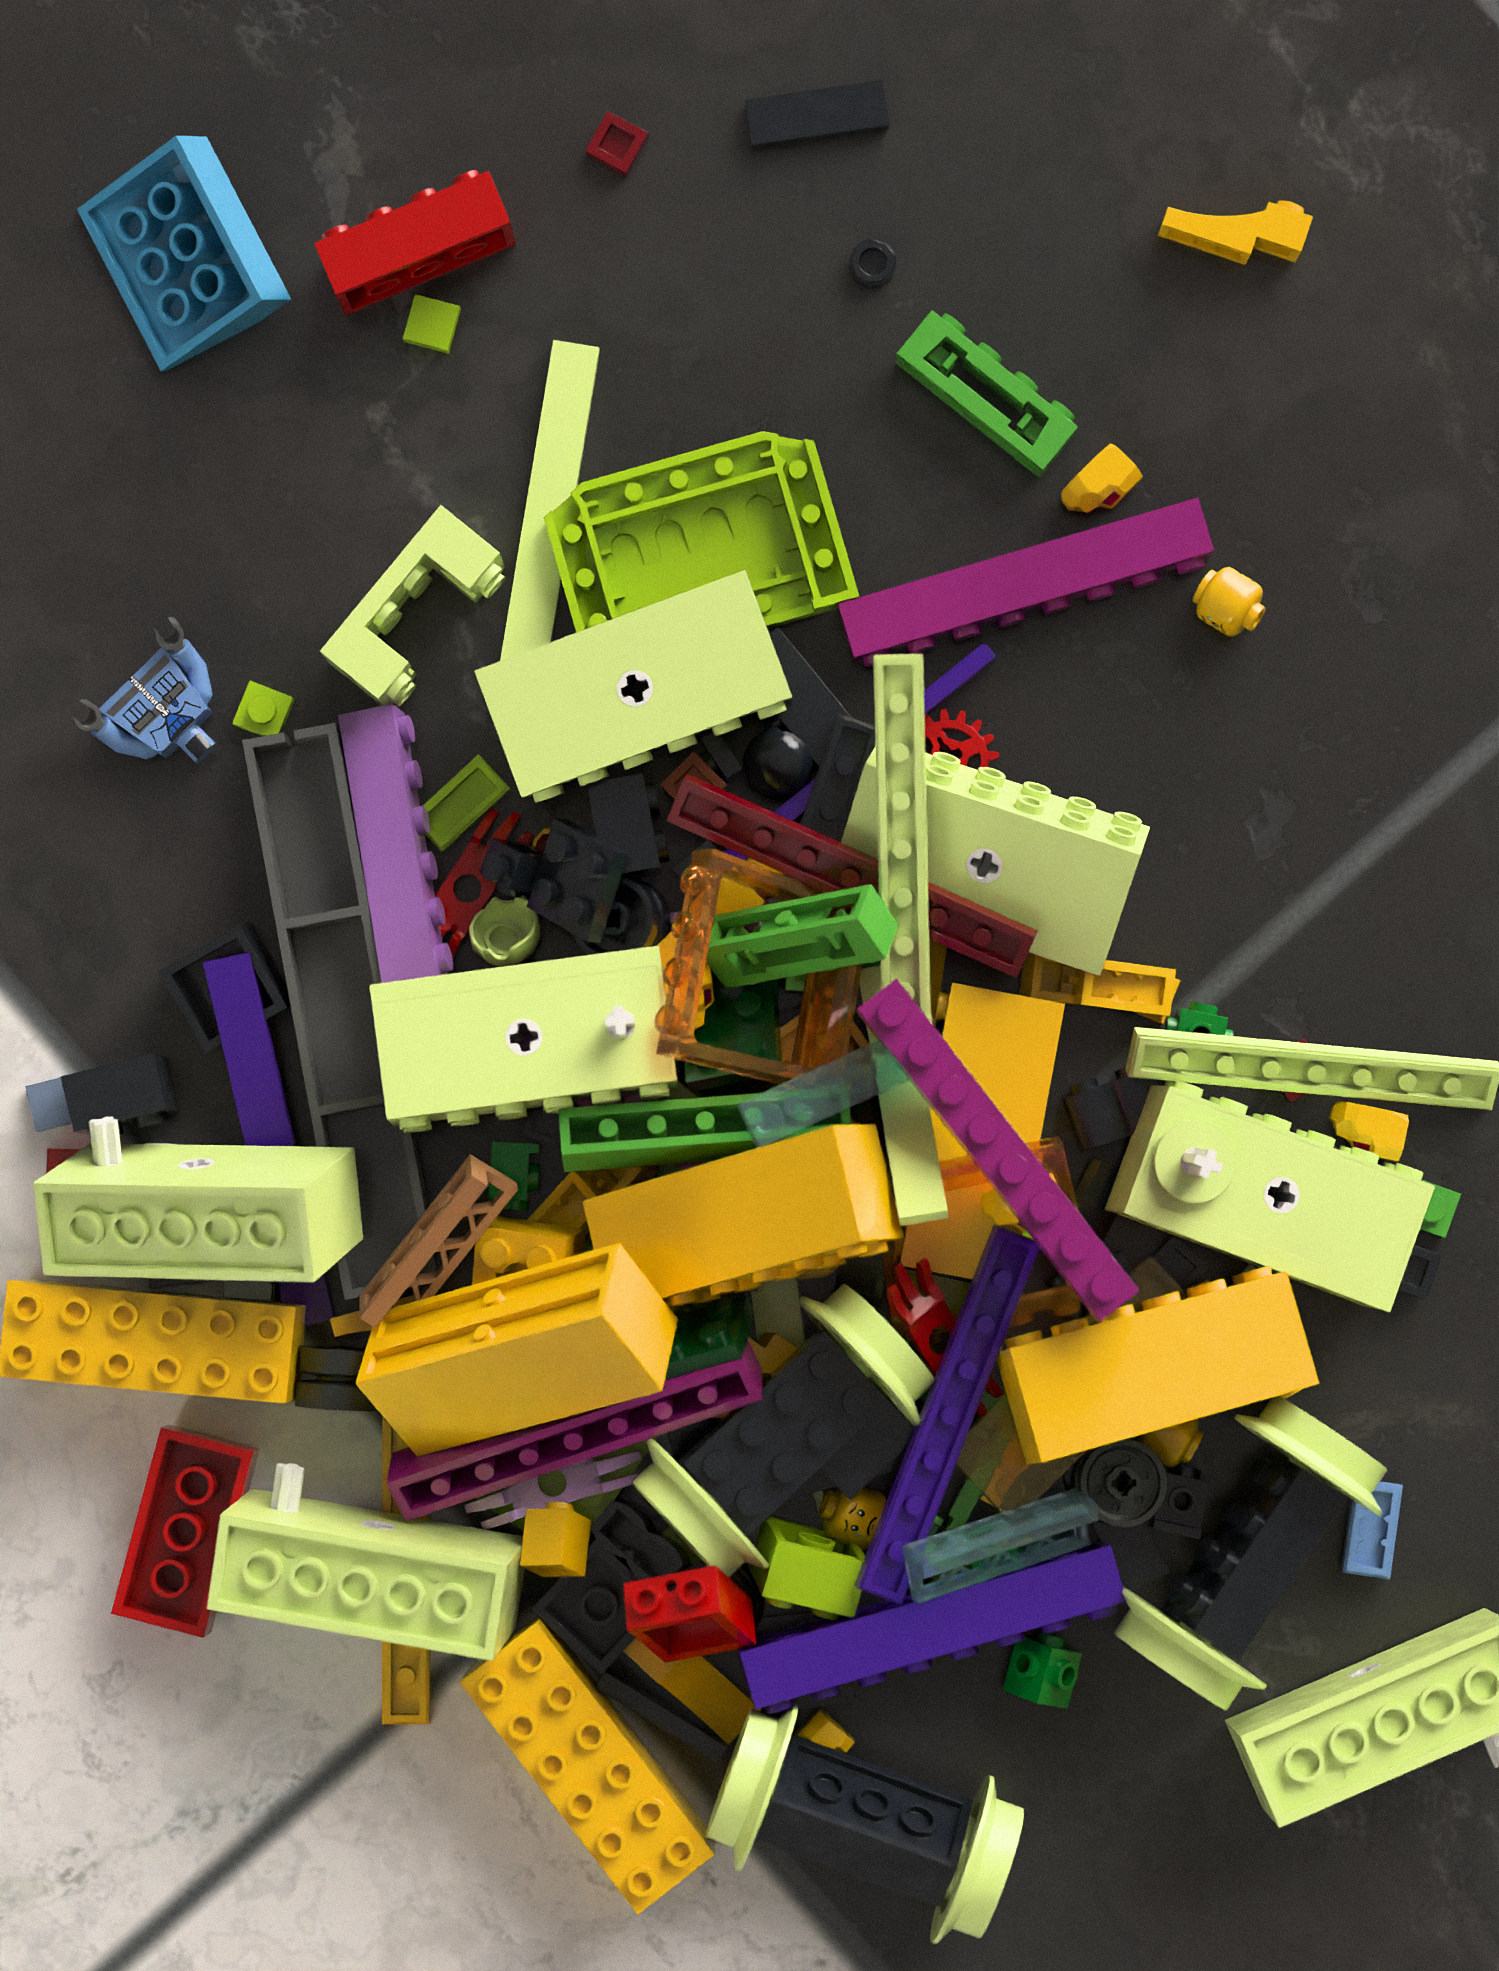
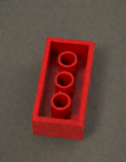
(415, 241)
(177, 1529)

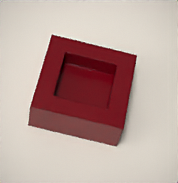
(617, 143)

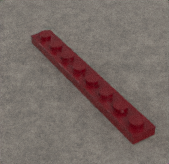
(838, 867)

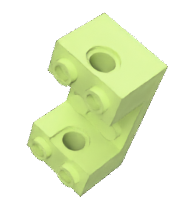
(439, 545)

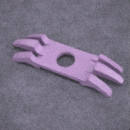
(581, 1482)

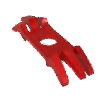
(458, 913)
(926, 1315)

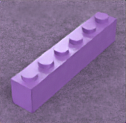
(393, 844)

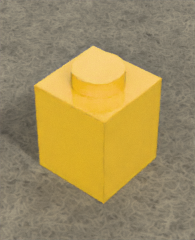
(555, 1541)

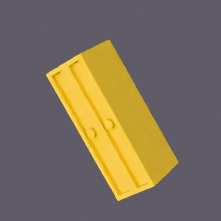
(1011, 1053)
(754, 1215)
(151, 1340)
(518, 1350)
(1155, 1365)
(590, 1764)

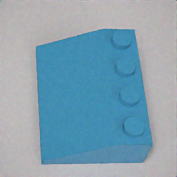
(183, 251)

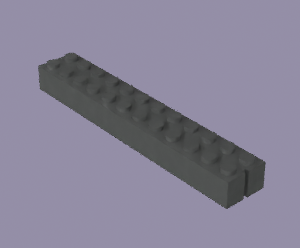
(328, 969)

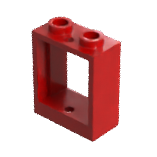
(694, 1620)

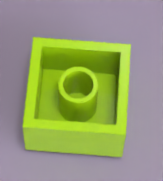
(807, 1569)

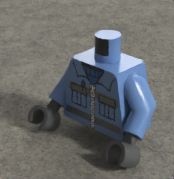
(158, 705)

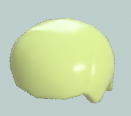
(505, 931)

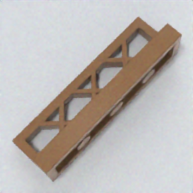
(430, 1236)

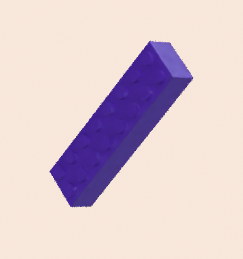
(890, 1635)

